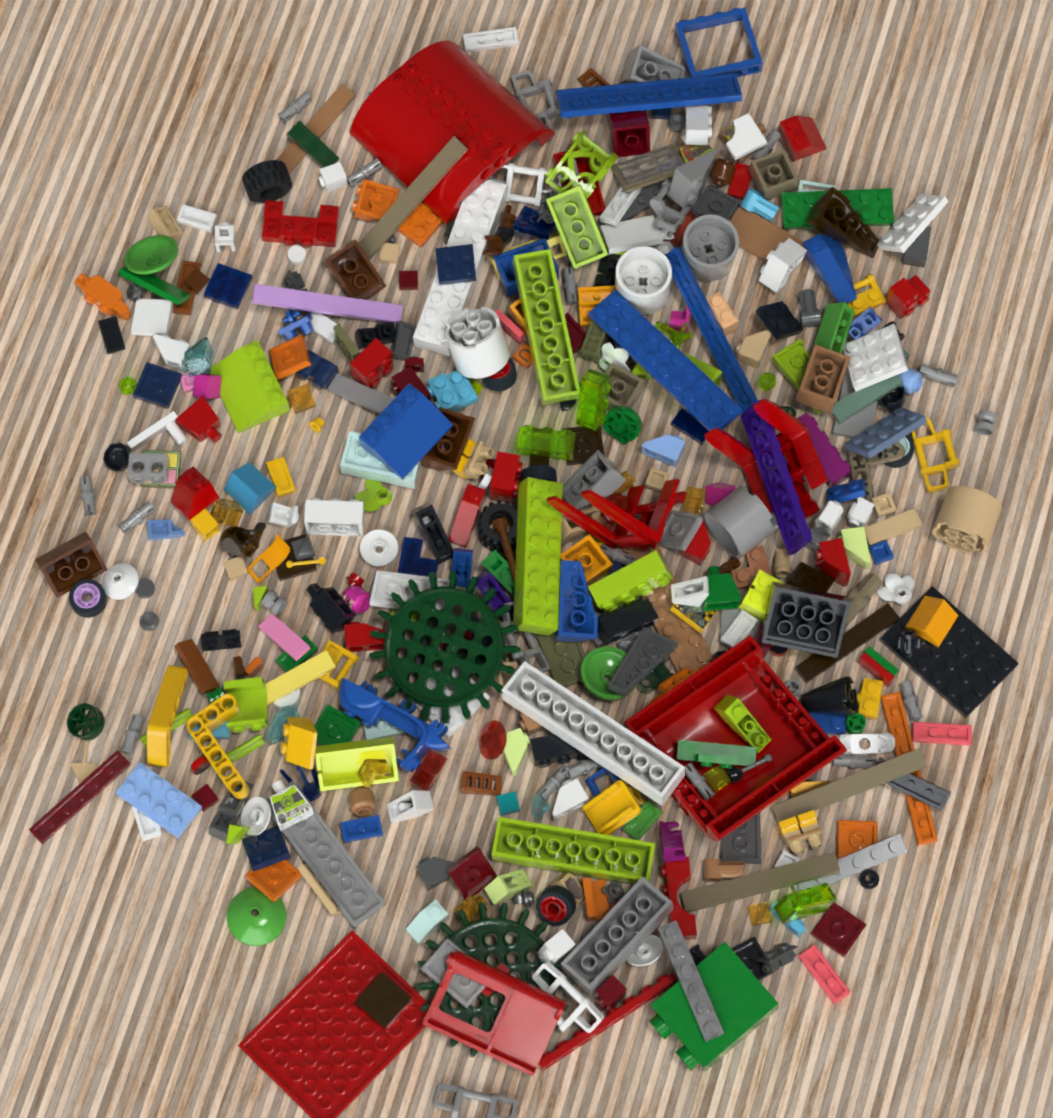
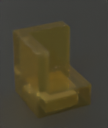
(301, 398)
(694, 500)
(226, 512)
(371, 769)

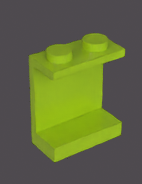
(253, 704)

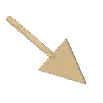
(84, 769)

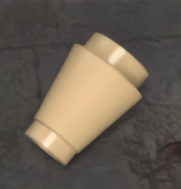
(782, 564)

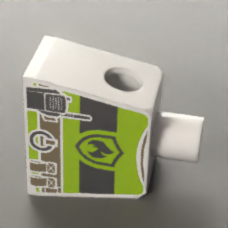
(289, 805)

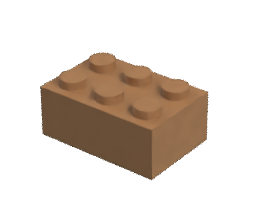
(822, 379)

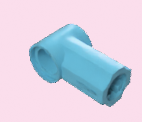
(754, 202)

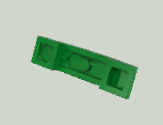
(500, 570)

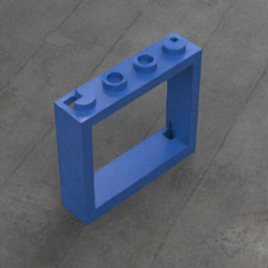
(740, 68)

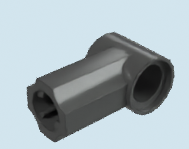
(808, 309)

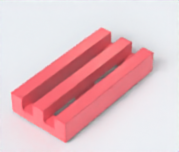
(510, 328)

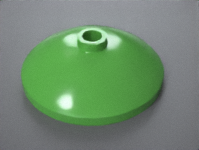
(151, 255)
(598, 665)
(255, 929)

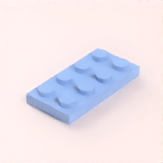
(158, 800)

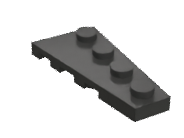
(641, 660)

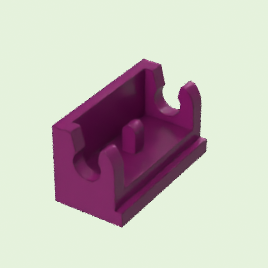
(671, 842)

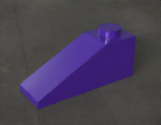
(486, 582)

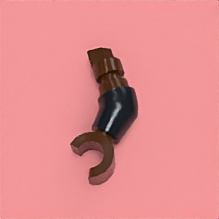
(503, 235)

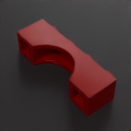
(676, 875)

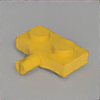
(869, 698)

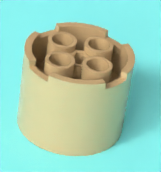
(967, 519)

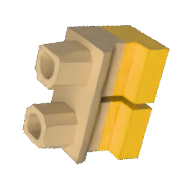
(473, 460)
(799, 830)

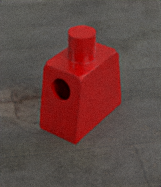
(200, 421)

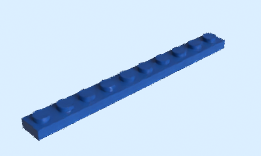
(711, 329)

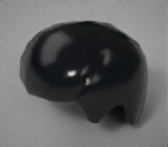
(894, 399)
(117, 457)

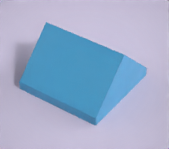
(249, 487)

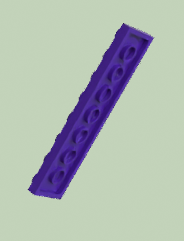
(777, 481)

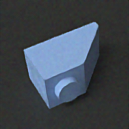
(665, 449)

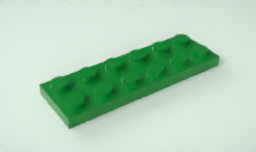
(872, 204)

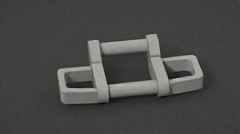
(536, 89)
(666, 212)
(525, 655)
(462, 1092)

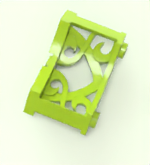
(588, 149)

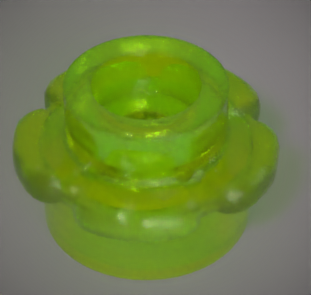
(767, 377)
(127, 381)

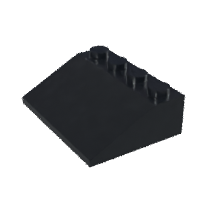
(805, 619)

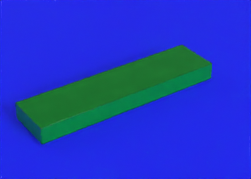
(156, 286)

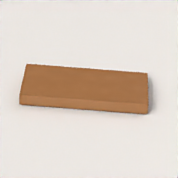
(758, 234)

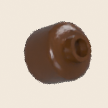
(722, 172)

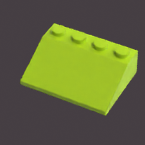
(249, 387)

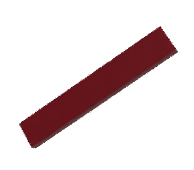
(79, 797)

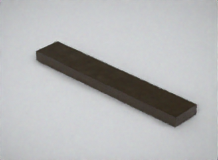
(850, 642)

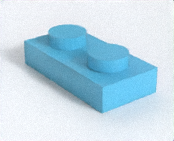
(796, 927)

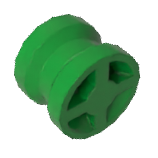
(214, 695)
(857, 720)

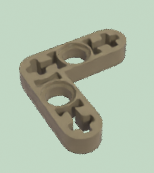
(866, 462)

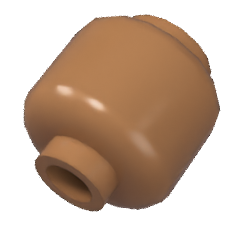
(362, 801)

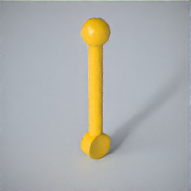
(321, 561)

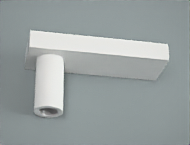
(167, 423)

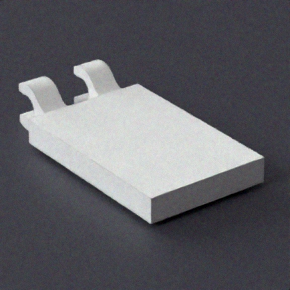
(634, 234)

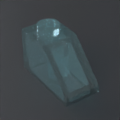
(198, 358)
(275, 732)

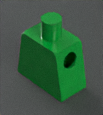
(722, 591)

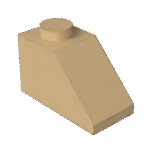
(753, 348)

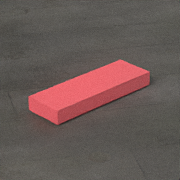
(942, 733)
(824, 974)

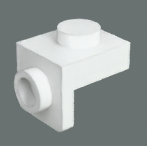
(283, 515)

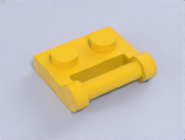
(871, 297)
(336, 653)

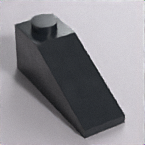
(433, 532)

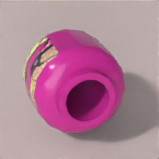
(357, 599)

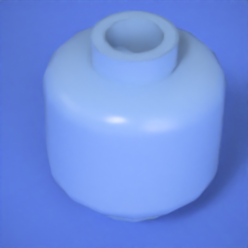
(911, 380)

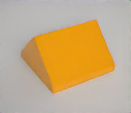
(932, 620)

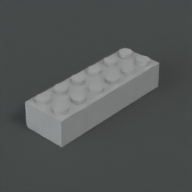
(617, 936)

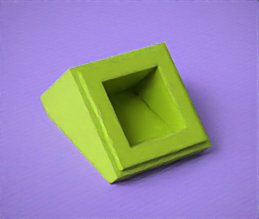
(258, 595)
(236, 833)

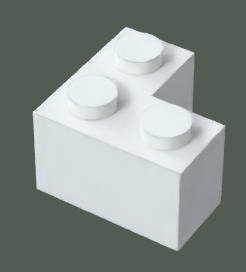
(781, 264)

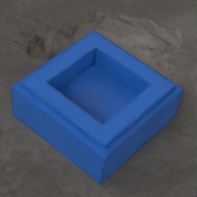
(880, 552)

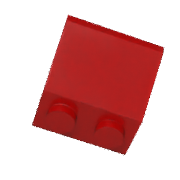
(801, 137)
(193, 493)
(833, 561)

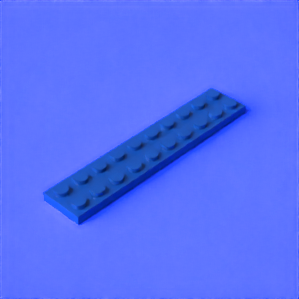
(648, 95)
(665, 362)

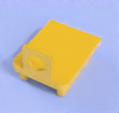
(613, 807)

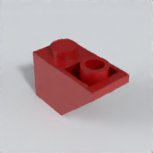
(698, 547)

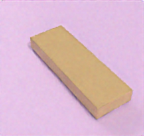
(892, 527)
(319, 890)

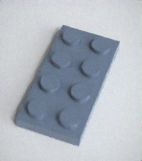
(885, 432)

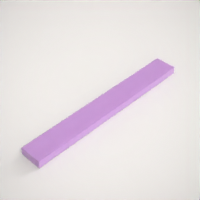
(327, 304)

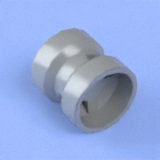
(985, 423)
(274, 602)

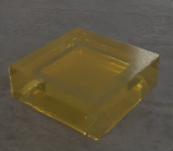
(759, 914)

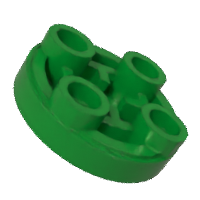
(623, 424)

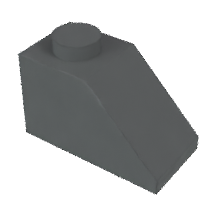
(917, 252)
(433, 871)

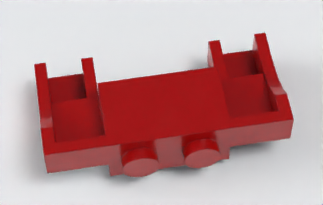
(298, 229)

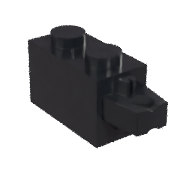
(330, 607)

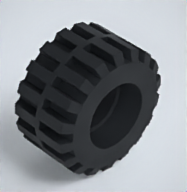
(267, 181)
(492, 513)

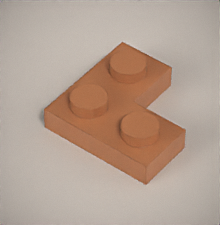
(756, 561)

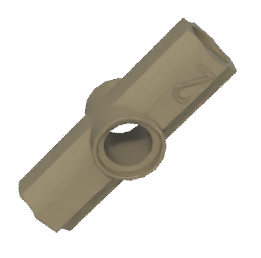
(861, 595)

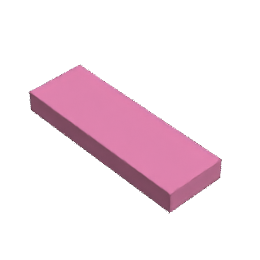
(284, 637)

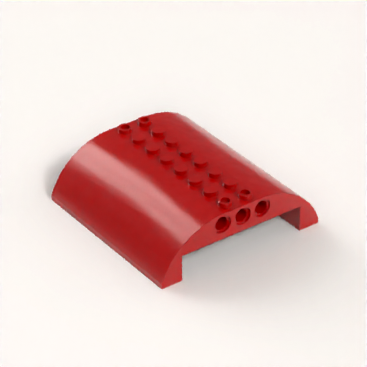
(429, 102)
(688, 714)

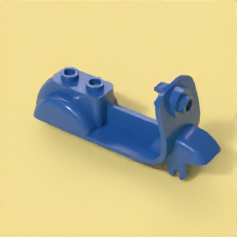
(365, 703)

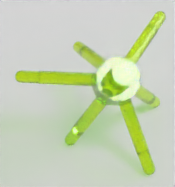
(677, 337)

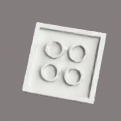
(875, 357)
(457, 719)

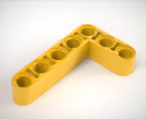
(163, 716)
(213, 749)

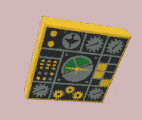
(693, 615)

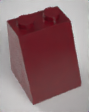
(629, 133)

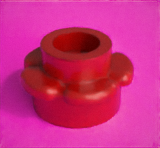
(354, 579)

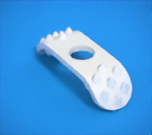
(878, 743)

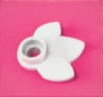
(610, 355)
(895, 586)

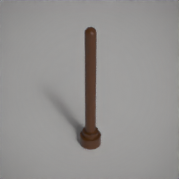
(500, 526)

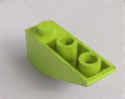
(742, 722)

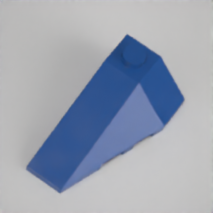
(831, 266)
(576, 612)

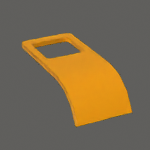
(272, 557)

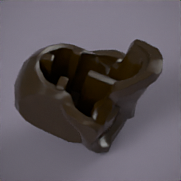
(240, 541)

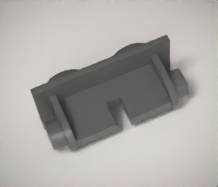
(544, 211)
(294, 281)
(783, 953)

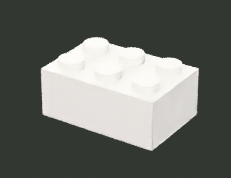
(334, 517)

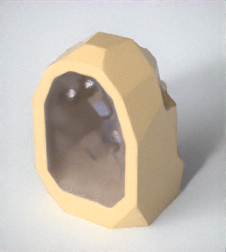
(570, 883)

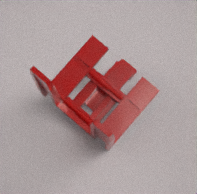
(794, 443)
(644, 532)

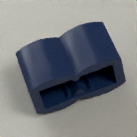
(320, 371)

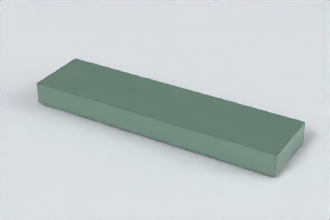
(863, 398)

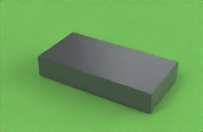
(403, 340)

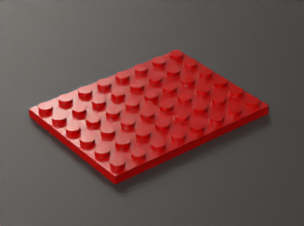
(322, 1042)

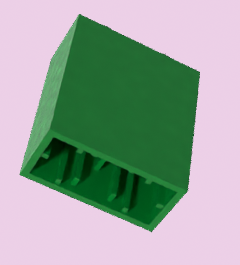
(737, 1001)

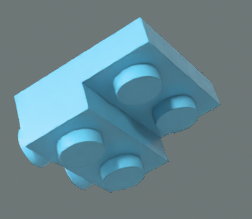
(452, 391)

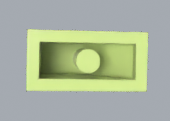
(856, 545)
(515, 749)
(507, 886)

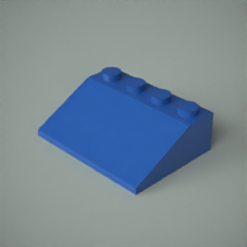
(405, 431)

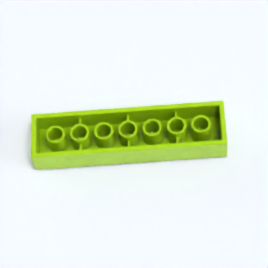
(546, 327)
(537, 557)
(572, 851)

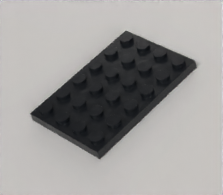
(964, 665)

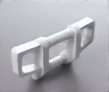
(512, 168)
(584, 1002)

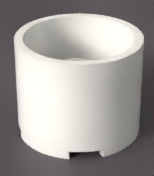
(648, 268)
(477, 342)

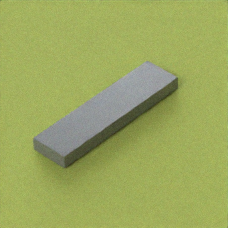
(359, 394)

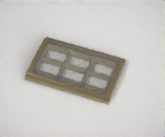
(647, 168)

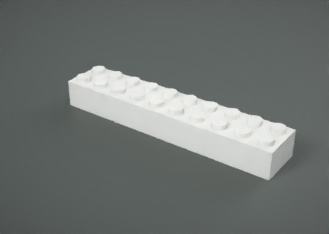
(475, 219)
(593, 733)

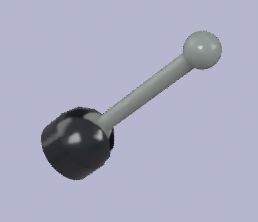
(736, 774)

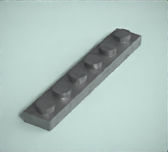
(691, 981)

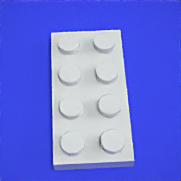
(912, 223)
(390, 582)

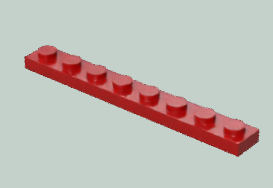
(614, 1015)

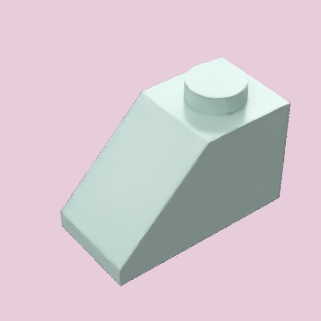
(427, 922)

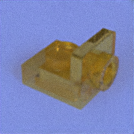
(471, 906)

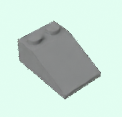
(648, 65)
(691, 179)
(596, 475)

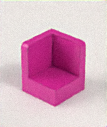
(678, 318)
(207, 385)
(717, 491)

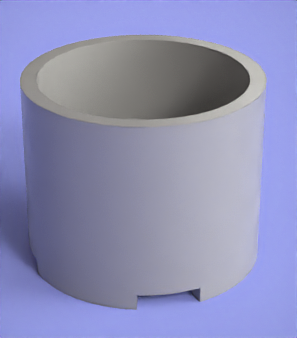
(711, 234)
(739, 522)

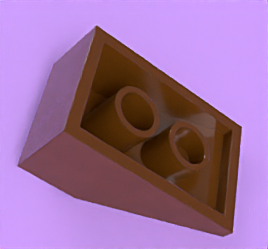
(354, 271)

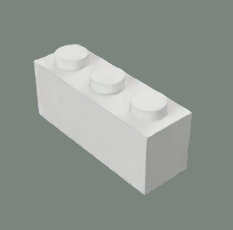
(698, 124)

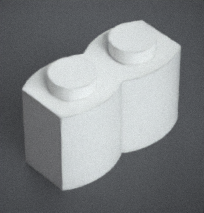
(829, 518)

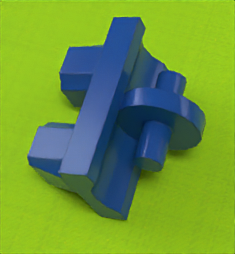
(304, 323)
(864, 323)

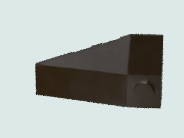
(839, 221)

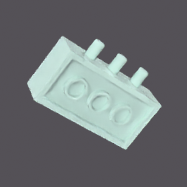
(362, 464)

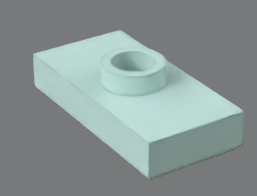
(382, 730)

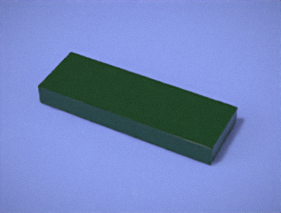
(312, 145)

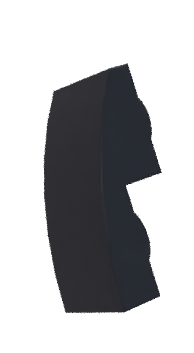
(383, 332)

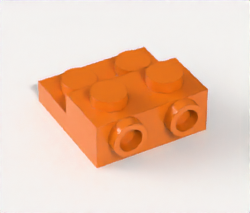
(373, 200)

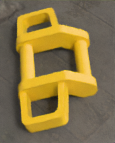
(926, 471)

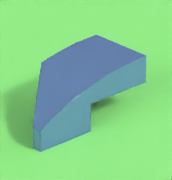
(163, 530)

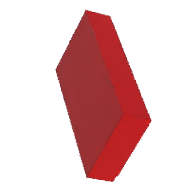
(740, 182)
(876, 669)

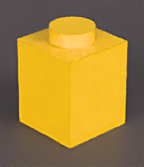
(205, 525)

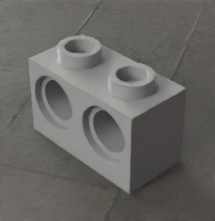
(149, 462)

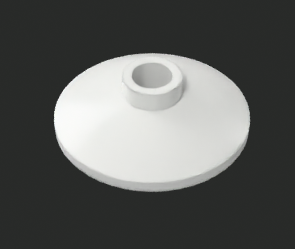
(379, 539)
(125, 586)
(256, 815)
(647, 952)

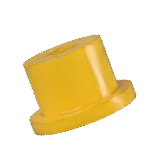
(316, 424)

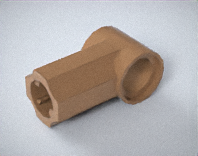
(716, 870)

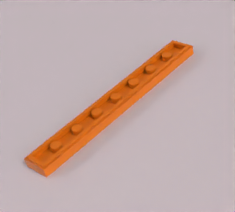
(899, 728)

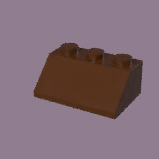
(449, 449)
(71, 563)

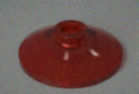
(492, 739)

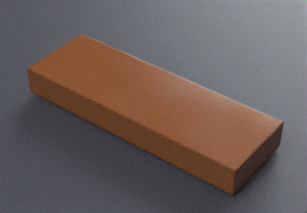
(186, 307)
(196, 666)

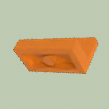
(595, 900)

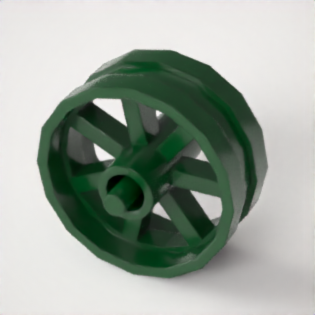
(85, 721)

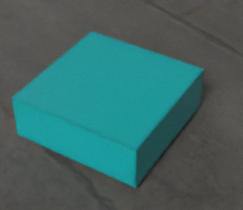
(508, 803)

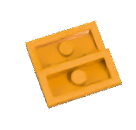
(589, 298)

